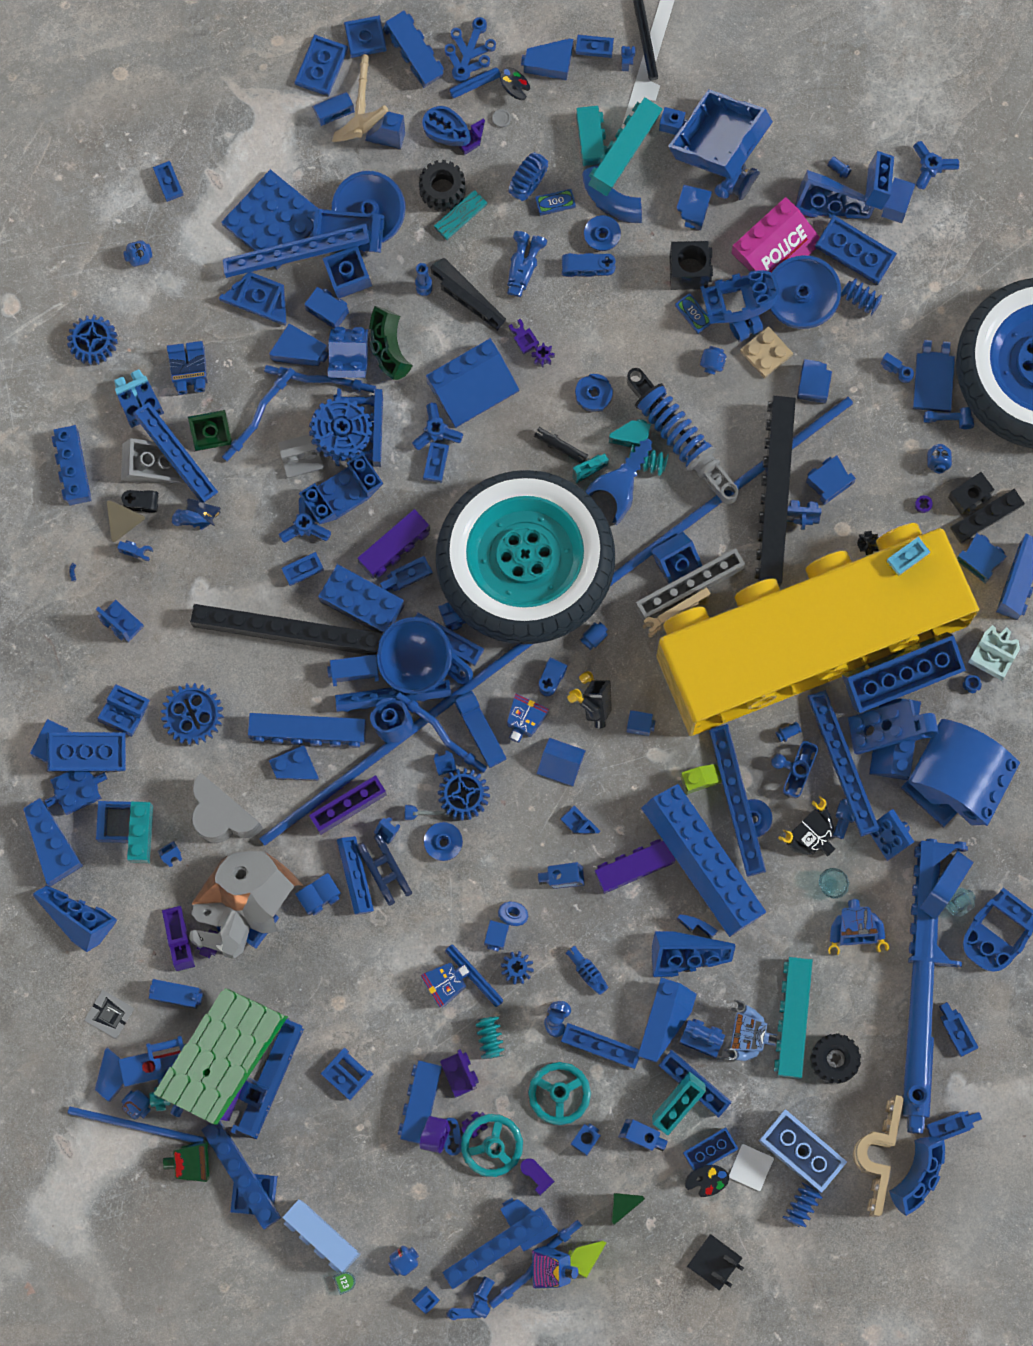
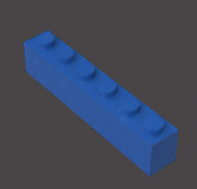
(307, 729)

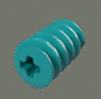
(654, 462)
(489, 1038)

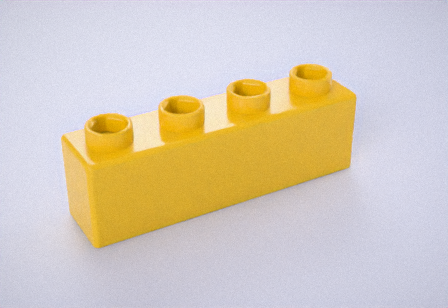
(812, 630)

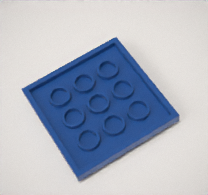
(271, 215)

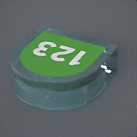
(345, 1282)

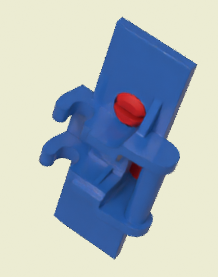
(148, 1068)

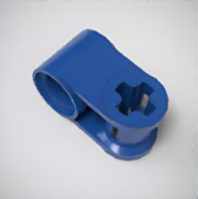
(553, 674)

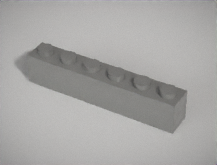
(690, 584)

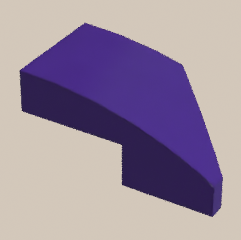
(476, 132)

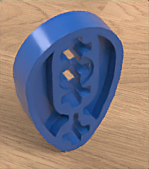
(449, 118)

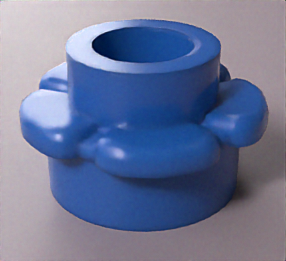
(974, 679)

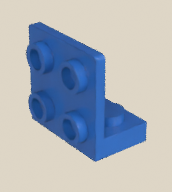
(121, 621)

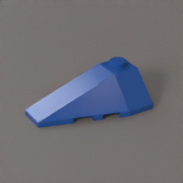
(826, 197)
(78, 921)
(681, 952)
(668, 1013)

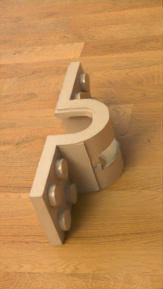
(863, 1163)

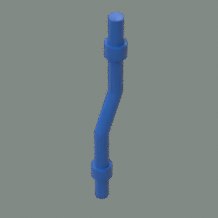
(356, 385)
(237, 444)
(469, 758)
(507, 1292)

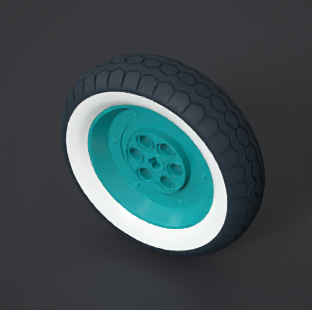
(531, 605)

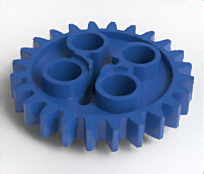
(207, 707)

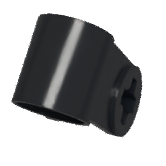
(143, 501)

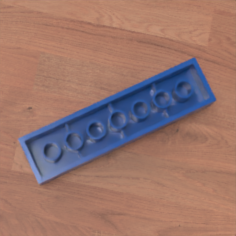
(703, 860)

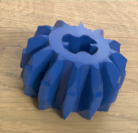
(521, 973)

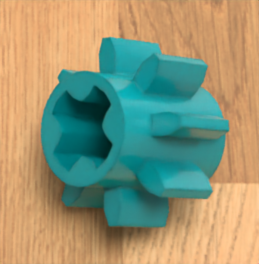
(158, 1102)

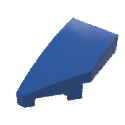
(578, 822)

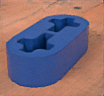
(457, 1138)

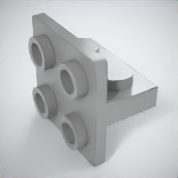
(300, 456)

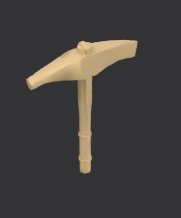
(362, 121)

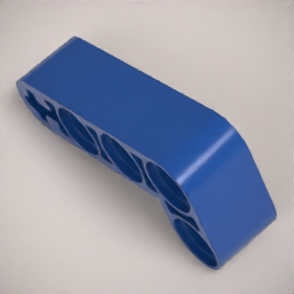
(480, 729)
(946, 885)

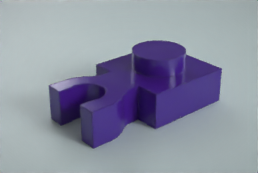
(525, 338)

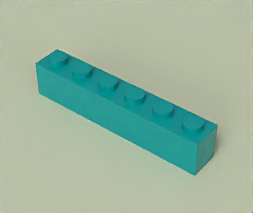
(626, 145)
(794, 1017)

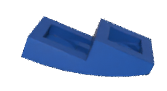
(692, 922)

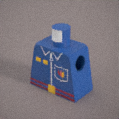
(525, 717)
(445, 982)

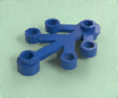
(469, 52)

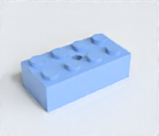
(820, 1161)
(321, 1236)

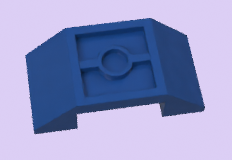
(342, 491)

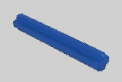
(475, 976)

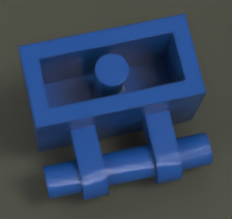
(702, 1038)

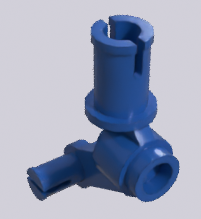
(479, 1307)

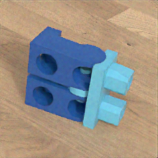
(134, 392)

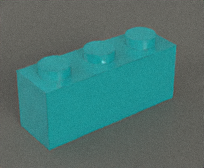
(591, 134)
(140, 832)
(678, 1103)

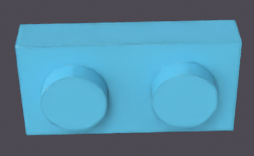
(908, 556)

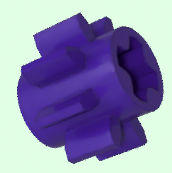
(543, 360)

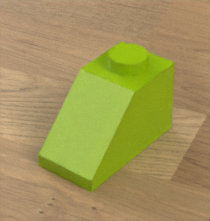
(700, 778)
(585, 1257)

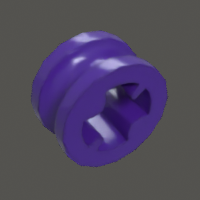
(929, 504)

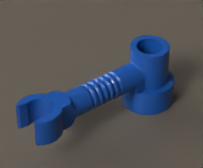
(964, 417)

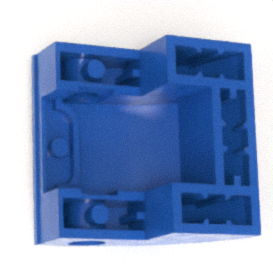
(964, 771)

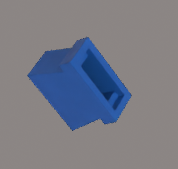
(830, 479)
(981, 557)

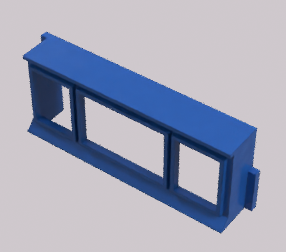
(271, 1077)

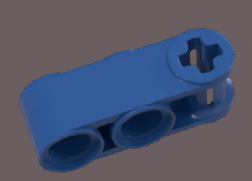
(587, 264)

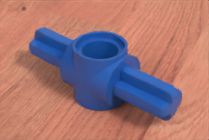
(844, 817)

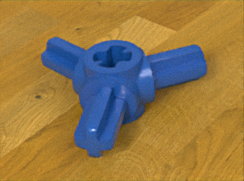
(930, 171)
(436, 421)
(311, 526)

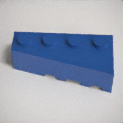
(413, 48)
(51, 845)

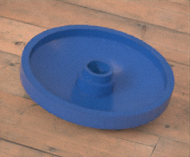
(372, 194)
(806, 292)

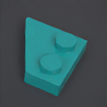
(589, 467)

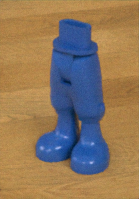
(521, 267)

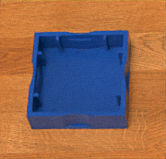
(720, 134)

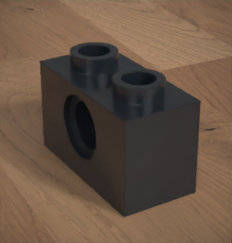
(978, 485)

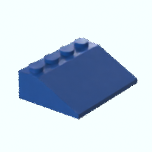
(472, 383)

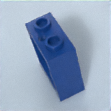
(102, 821)

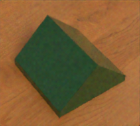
(210, 430)
(623, 1204)

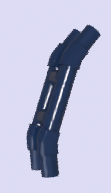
(372, 866)

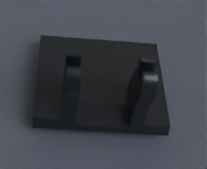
(715, 1262)

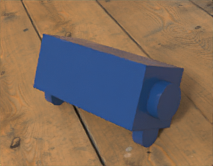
(353, 669)
(175, 994)

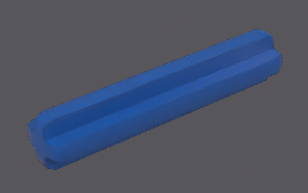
(475, 82)

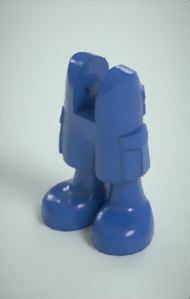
(557, 1012)

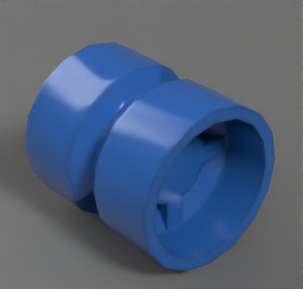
(741, 331)

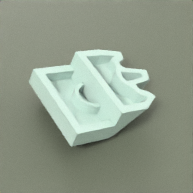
(995, 652)

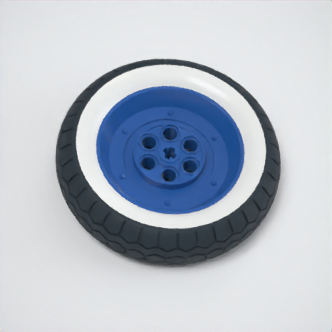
(992, 362)

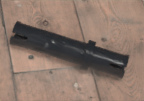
(560, 445)

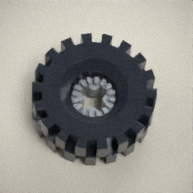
(840, 1046)

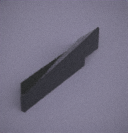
(465, 293)

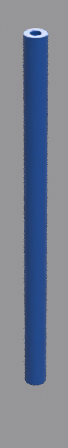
(134, 1125)

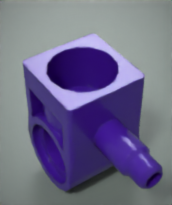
(434, 1134)

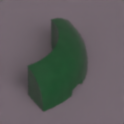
(385, 343)

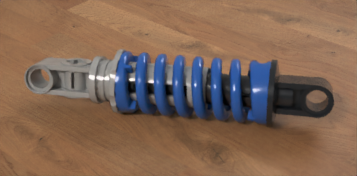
(680, 435)

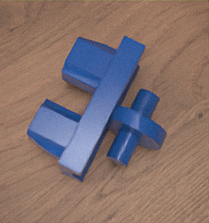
(803, 515)

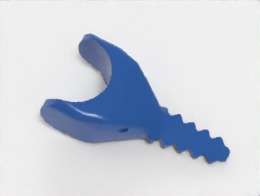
(621, 481)

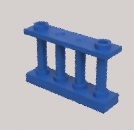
(376, 418)

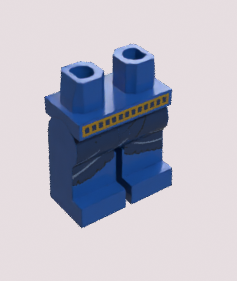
(188, 373)

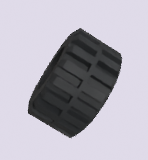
(440, 171)

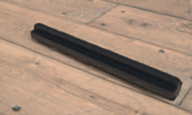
(646, 39)

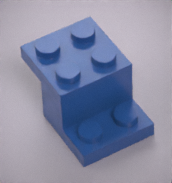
(348, 353)

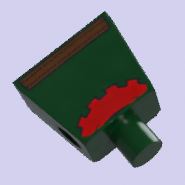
(190, 1162)

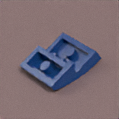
(123, 710)
(239, 1204)

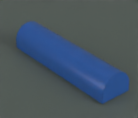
(678, 1069)

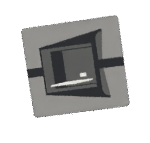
(109, 1014)

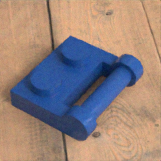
(342, 1078)

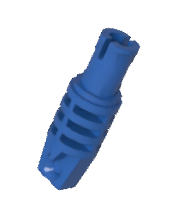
(588, 971)

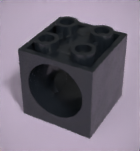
(695, 250)

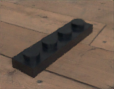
(987, 516)

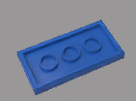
(855, 250)
(86, 751)

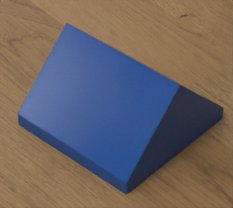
(561, 762)

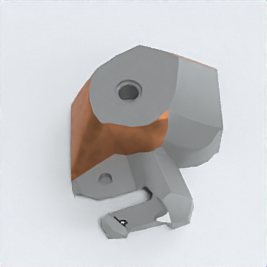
(241, 896)

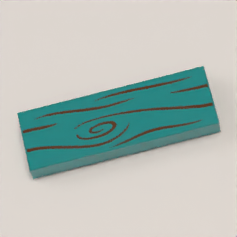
(460, 215)

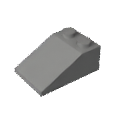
(146, 463)

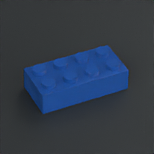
(711, 1149)

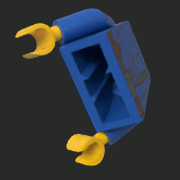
(857, 926)

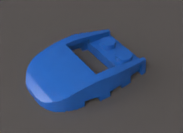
(758, 291)
(986, 947)

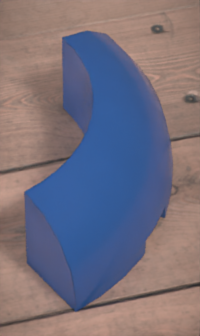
(615, 204)
(922, 1175)

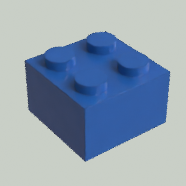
(347, 272)

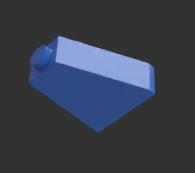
(549, 59)
(388, 131)
(298, 348)
(516, 1211)

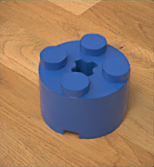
(391, 720)

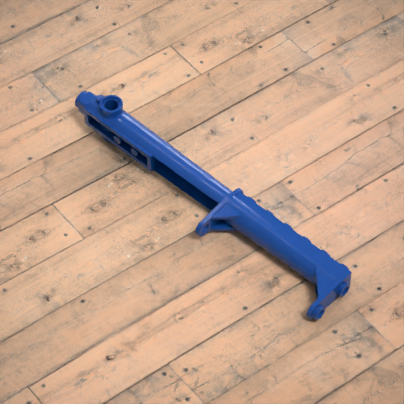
(924, 957)

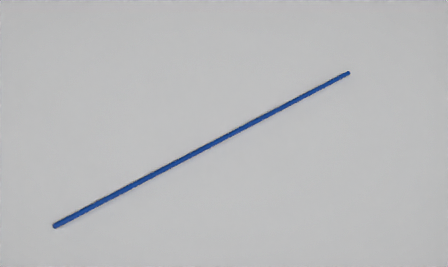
(519, 648)

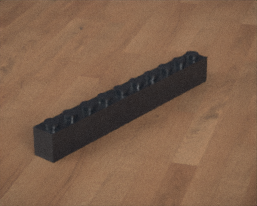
(776, 489)
(285, 629)

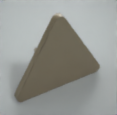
(121, 520)

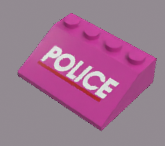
(776, 238)

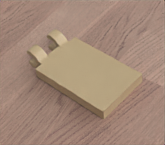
(697, 600)

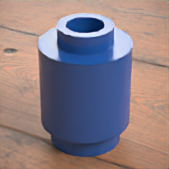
(594, 635)

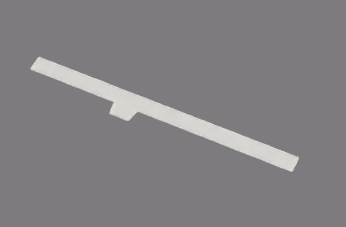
(643, 86)

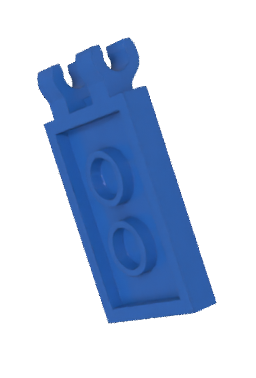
(934, 378)

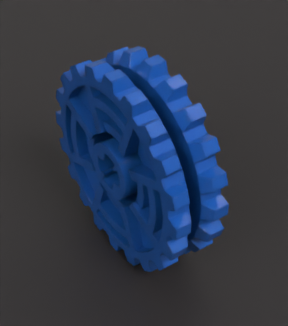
(330, 438)

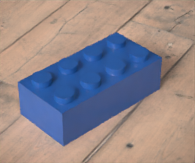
(361, 600)

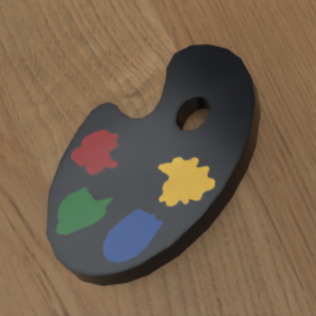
(514, 82)
(712, 1180)

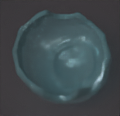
(834, 883)

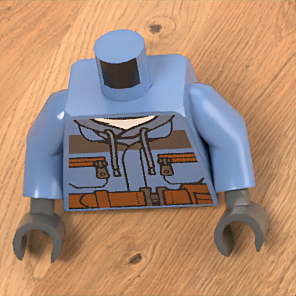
(748, 1034)

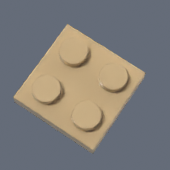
(766, 352)

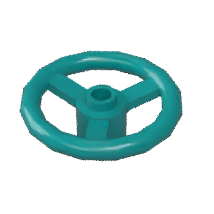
(581, 1079)
(497, 1151)

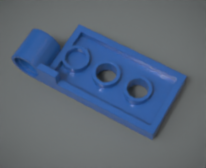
(904, 726)

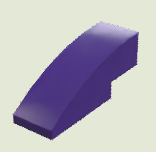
(178, 938)

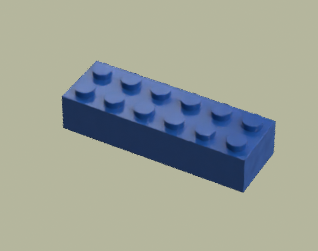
(903, 672)

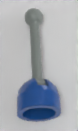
(412, 812)

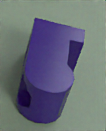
(531, 1168)

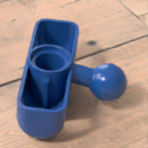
(794, 779)

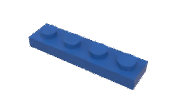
(460, 646)
(355, 875)
(600, 1046)

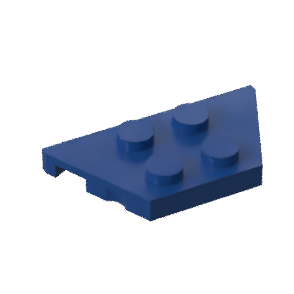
(258, 297)

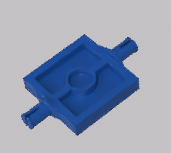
(75, 790)

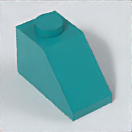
(631, 433)

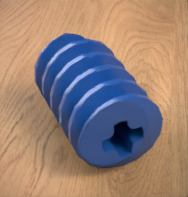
(862, 296)
(802, 1206)

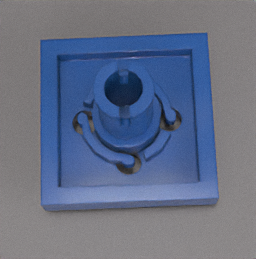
(894, 833)

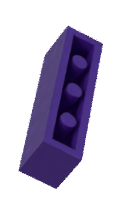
(394, 544)
(348, 805)
(635, 866)

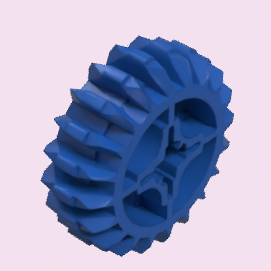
(528, 176)
(107, 342)
(455, 795)

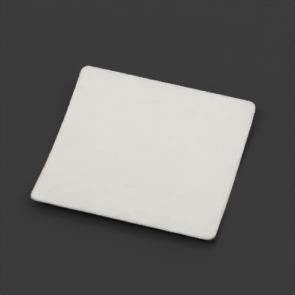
(751, 1167)

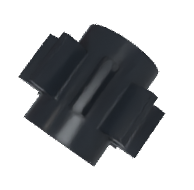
(867, 542)

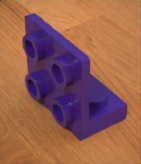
(458, 1073)

